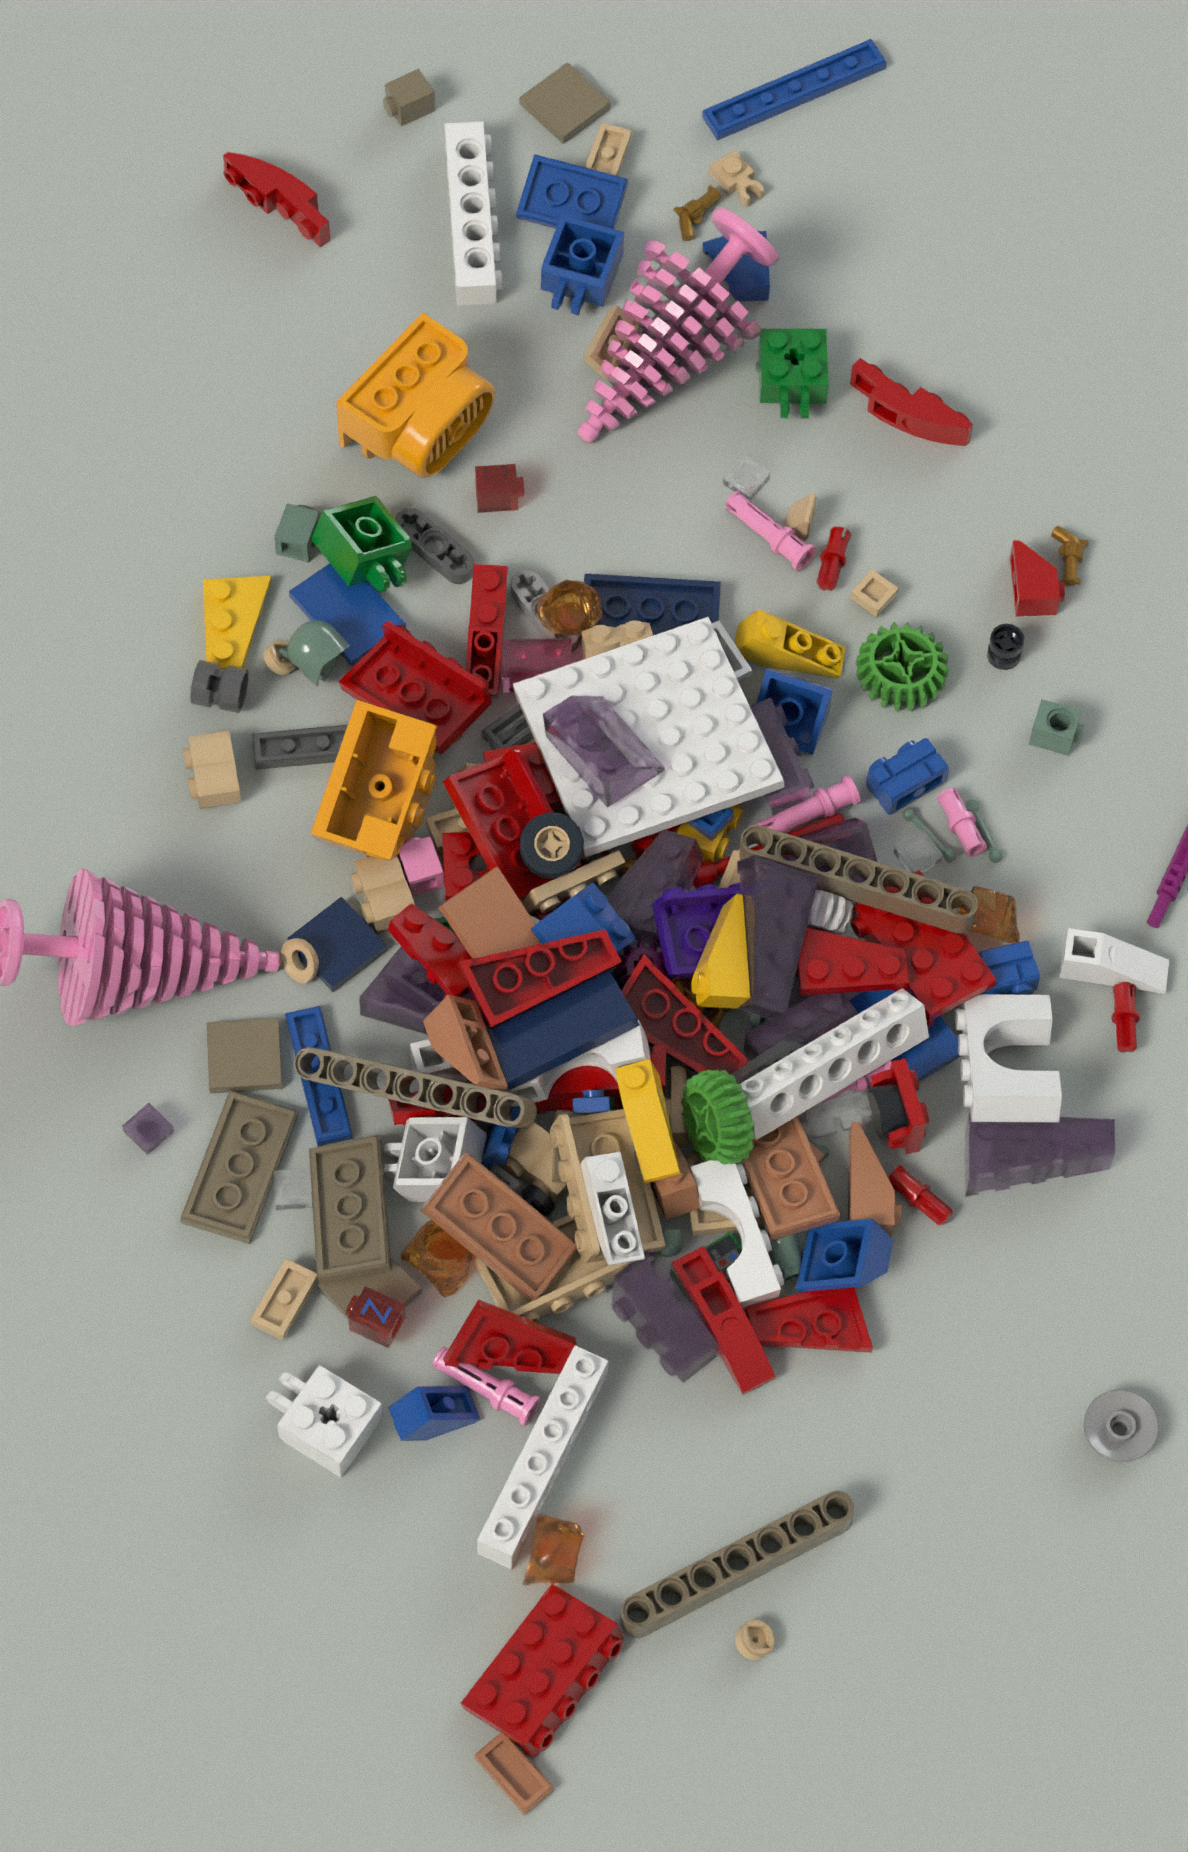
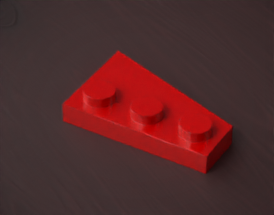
(433, 946)
(846, 964)
(509, 1340)

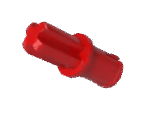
(833, 558)
(1125, 1016)
(920, 1196)

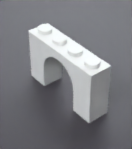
(1001, 1092)

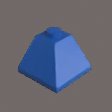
(844, 1255)

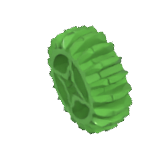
(887, 676)
(717, 1117)

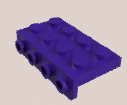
(686, 923)

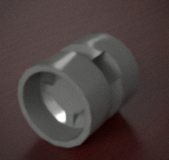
(231, 688)

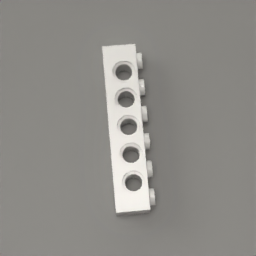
(472, 284)
(834, 1061)
(542, 1457)

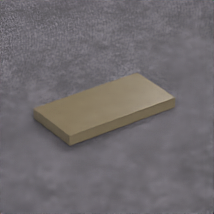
(239, 1167)
(350, 1209)

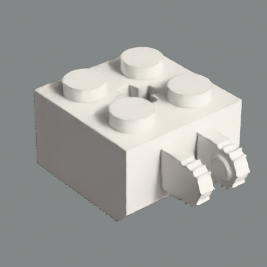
(430, 1152)
(321, 1398)

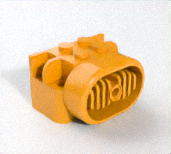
(416, 401)
(378, 754)

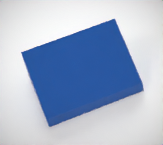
(803, 703)

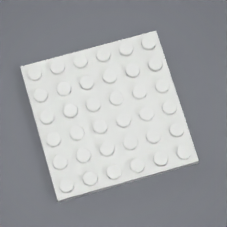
(685, 709)

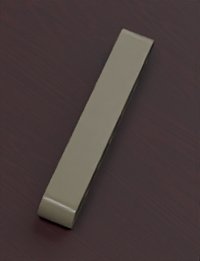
(877, 877)
(430, 1089)
(728, 1579)

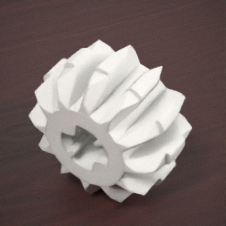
(830, 913)

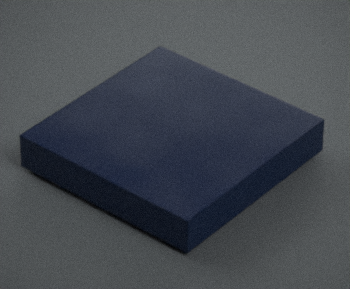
(341, 942)

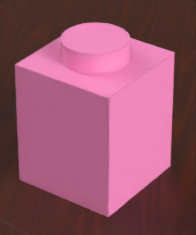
(421, 866)

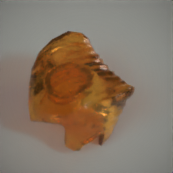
(570, 608)
(995, 915)
(438, 1258)
(553, 1551)

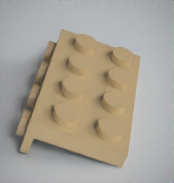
(595, 1136)
(571, 1284)

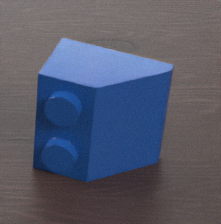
(583, 914)

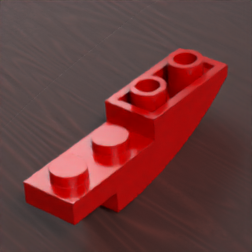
(275, 188)
(916, 414)
(487, 623)
(724, 1319)

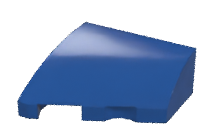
(748, 278)
(499, 1142)

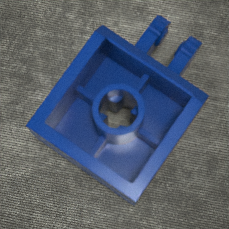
(581, 263)

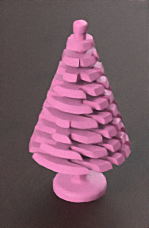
(675, 323)
(126, 950)

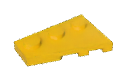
(231, 617)

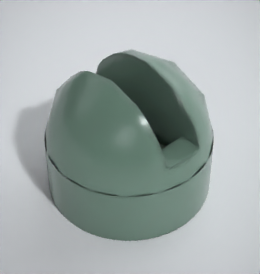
(673, 1241)

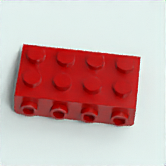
(418, 683)
(496, 806)
(940, 963)
(544, 1670)

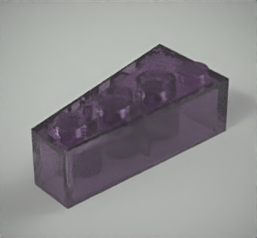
(776, 921)
(1035, 1151)

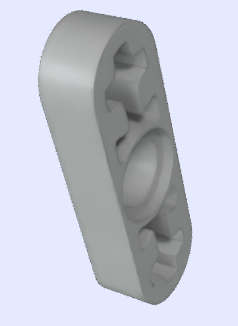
(523, 599)

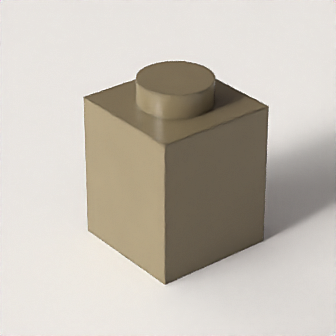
(409, 97)

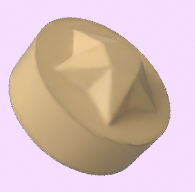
(275, 660)
(754, 1639)

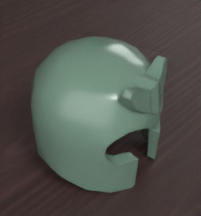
(315, 649)

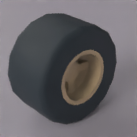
(549, 833)

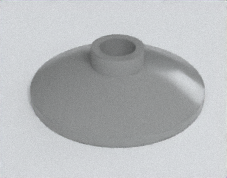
(1125, 1410)

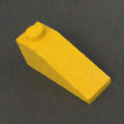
(722, 971)
(648, 1120)

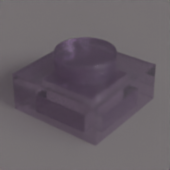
(148, 1128)

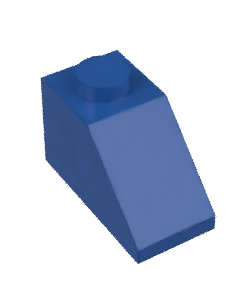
(433, 1412)

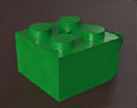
(793, 368)
(364, 543)

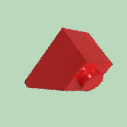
(1034, 582)

